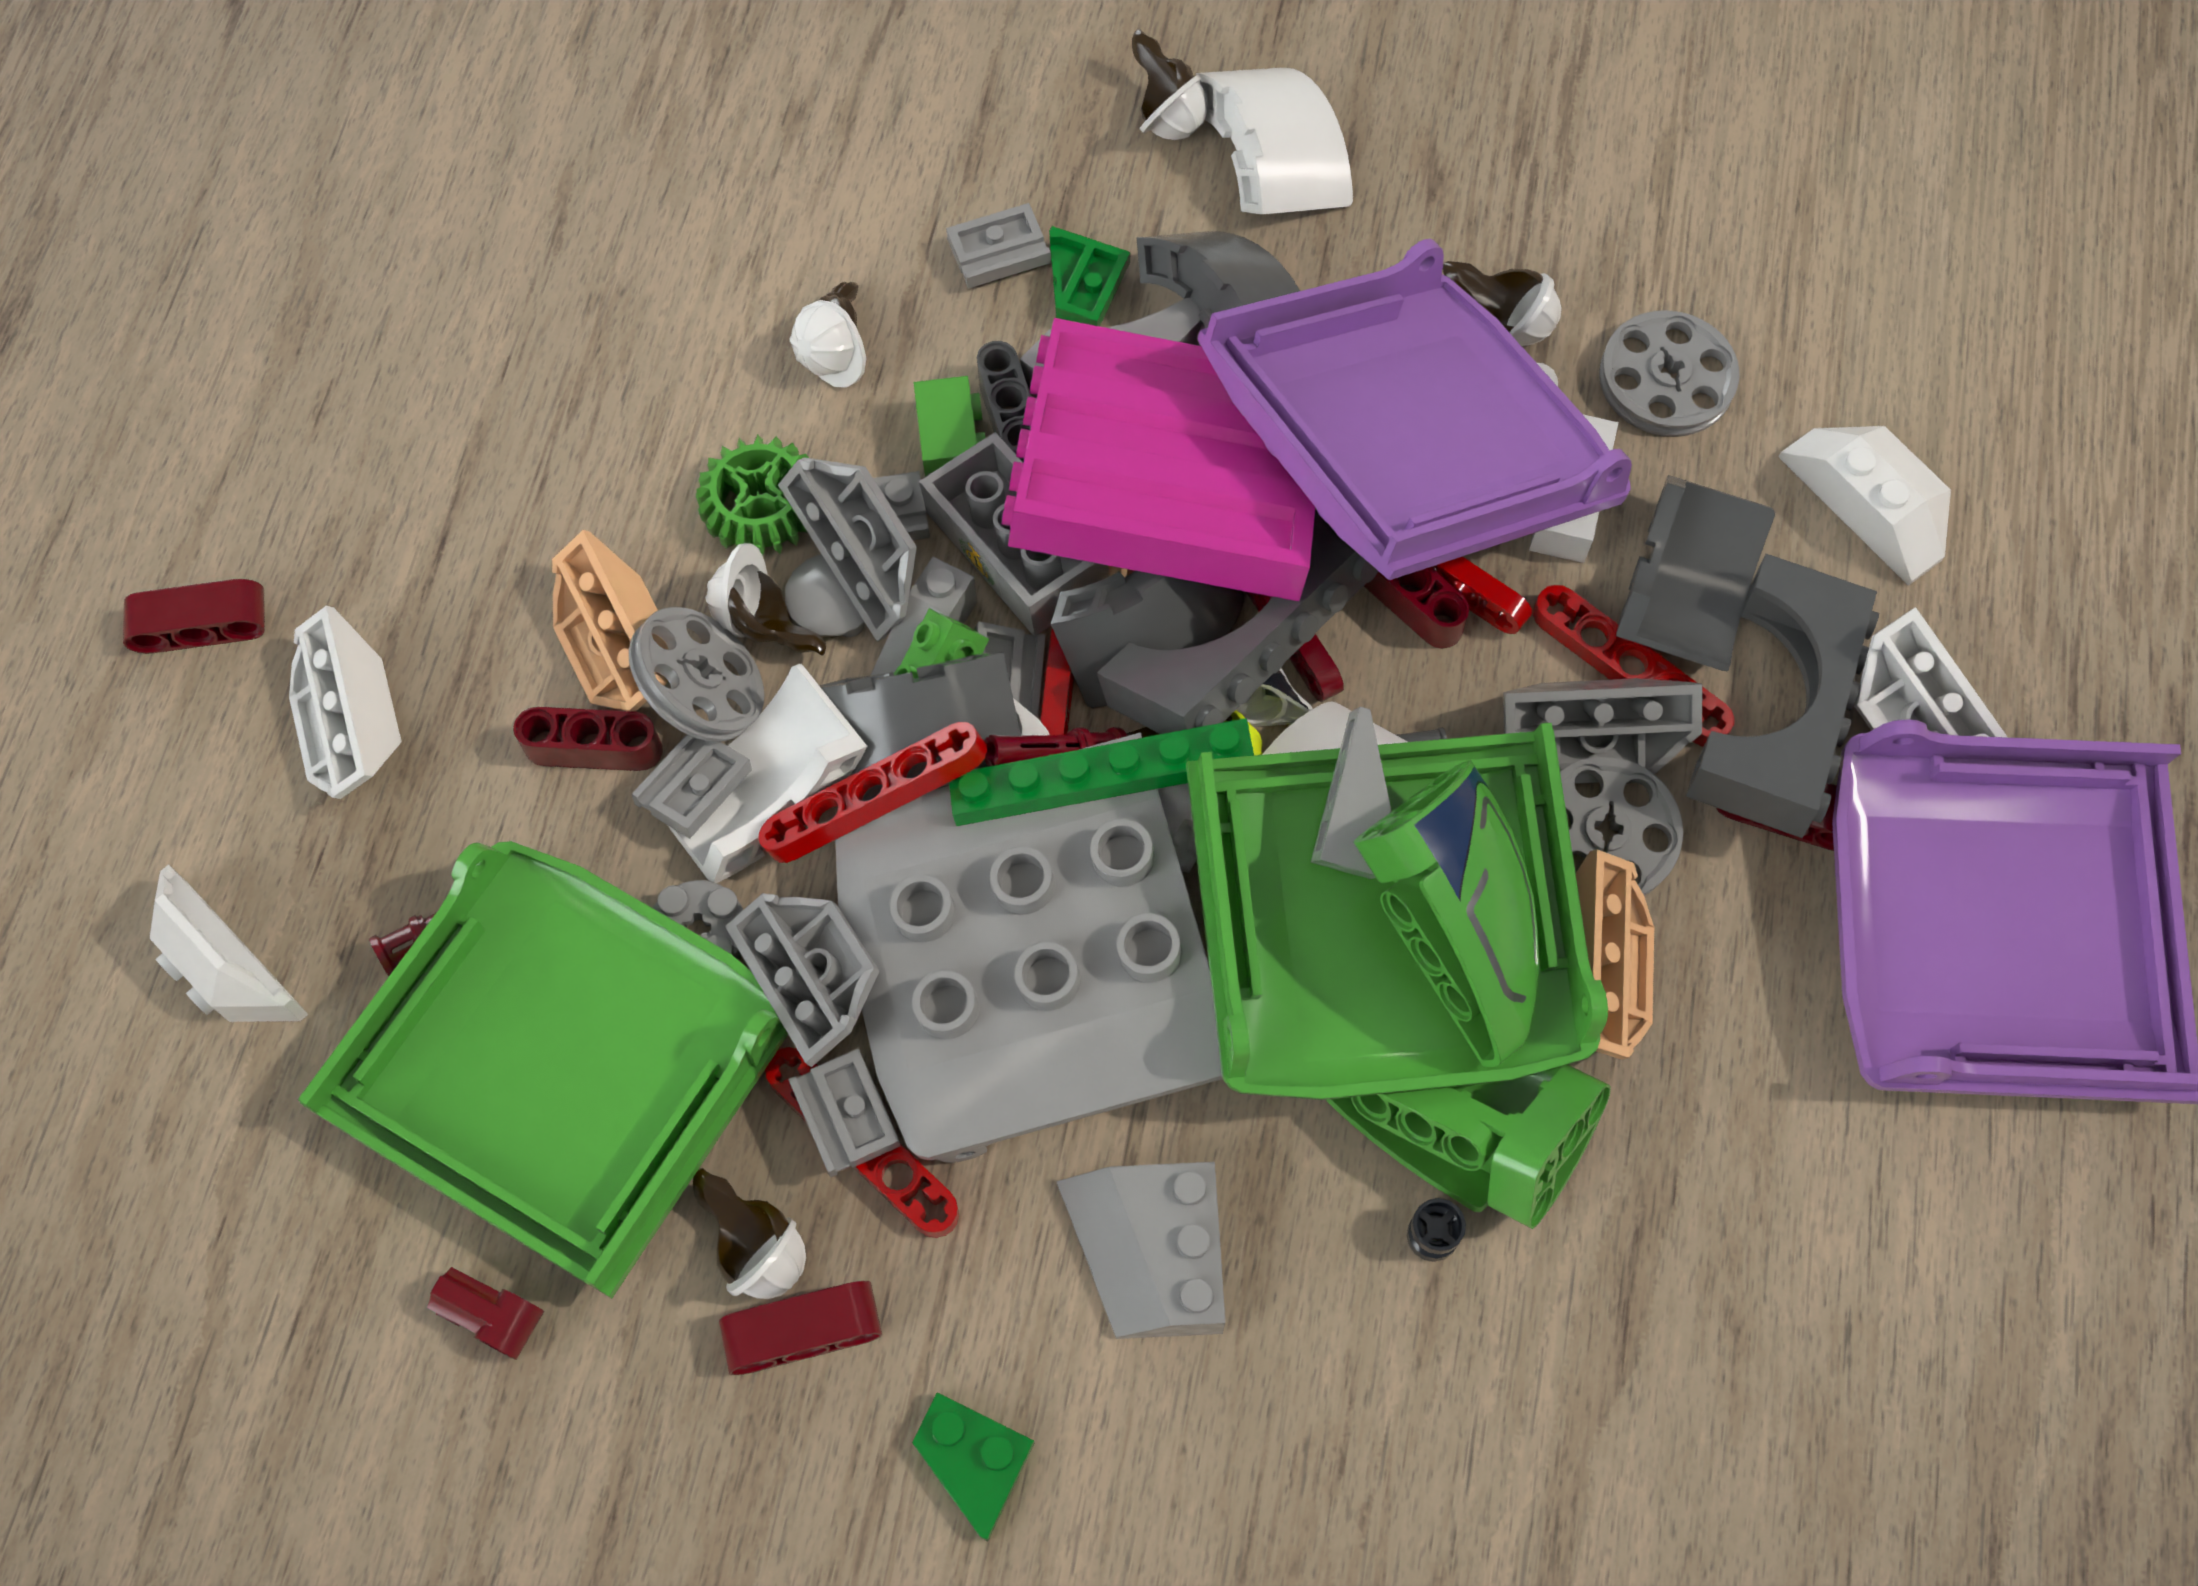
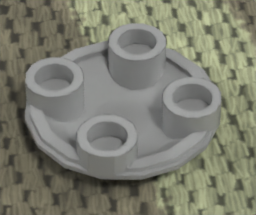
(820, 602)

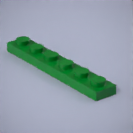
(1091, 772)

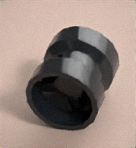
(1443, 1222)

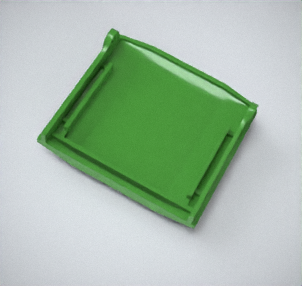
(1310, 969)
(552, 1058)

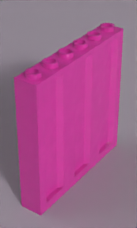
(1152, 468)

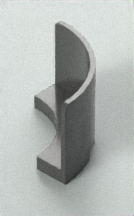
(1213, 269)
(1697, 573)
(1137, 609)
(901, 710)

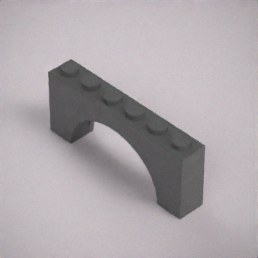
(1213, 679)
(1784, 773)

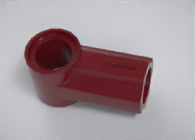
(495, 1317)

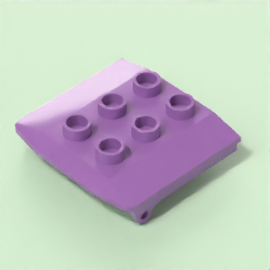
(1411, 415)
(2013, 917)

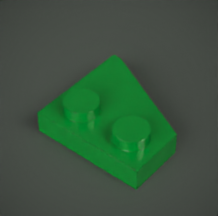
(1084, 275)
(972, 1459)

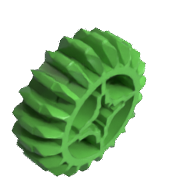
(761, 510)

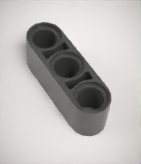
(1003, 390)

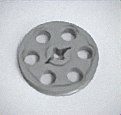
(1660, 387)
(696, 674)
(1625, 818)

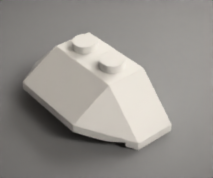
(1877, 493)
(1917, 679)
(340, 704)
(213, 958)

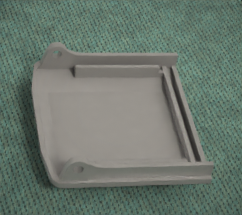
(1026, 966)

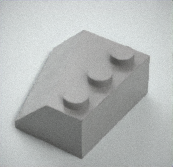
(1152, 1246)

